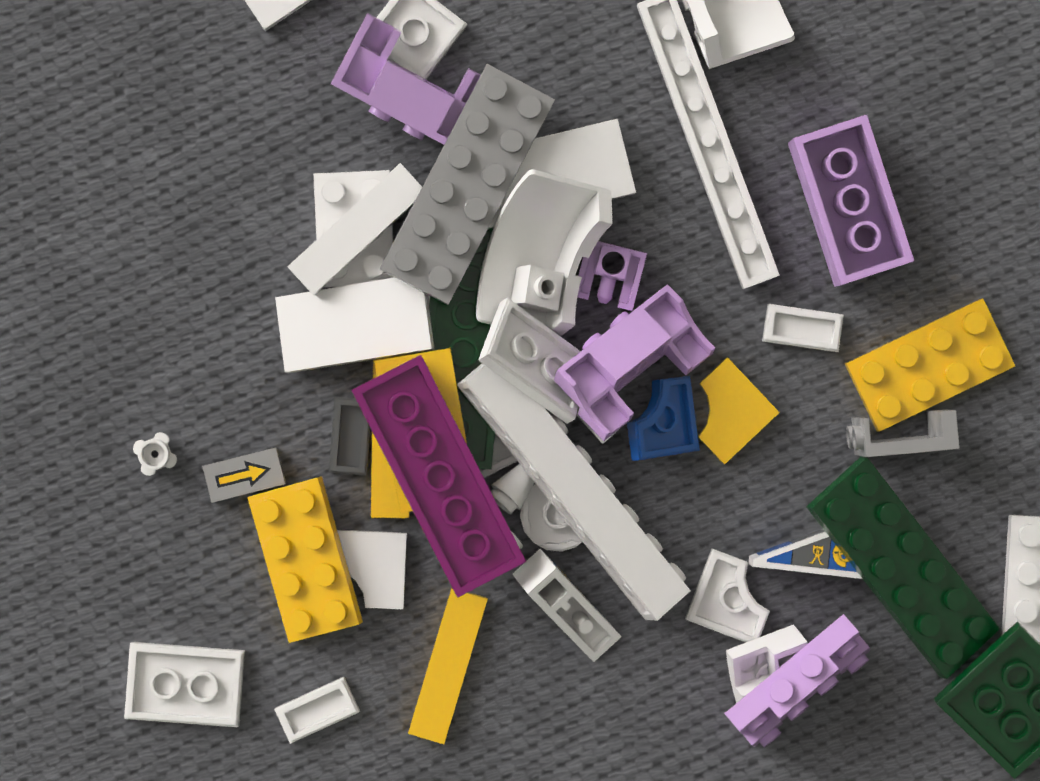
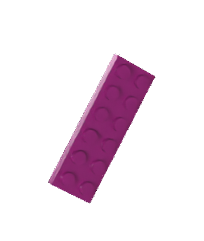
(438, 475)

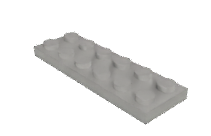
(467, 184)

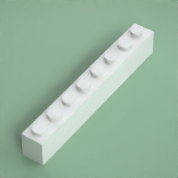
(578, 493)

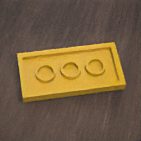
(930, 365)
(305, 559)

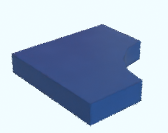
(667, 423)

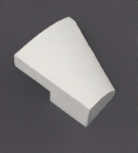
(759, 658)

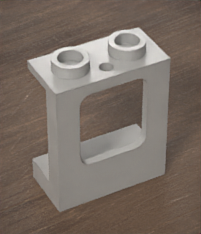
(941, 436)

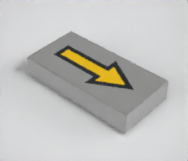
(244, 474)

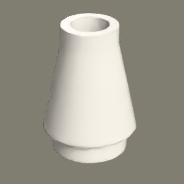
(512, 489)

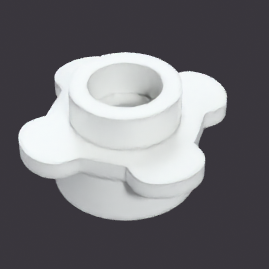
(144, 452)

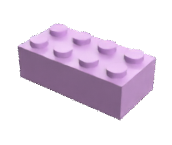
(850, 200)

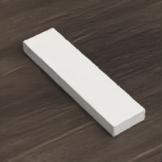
(356, 229)

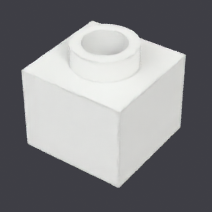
(537, 288)

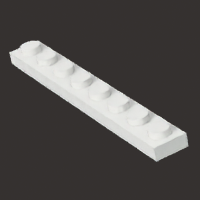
(708, 141)

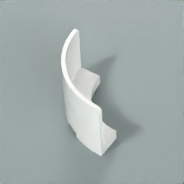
(737, 28)
(548, 226)

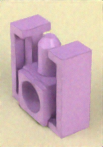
(630, 274)

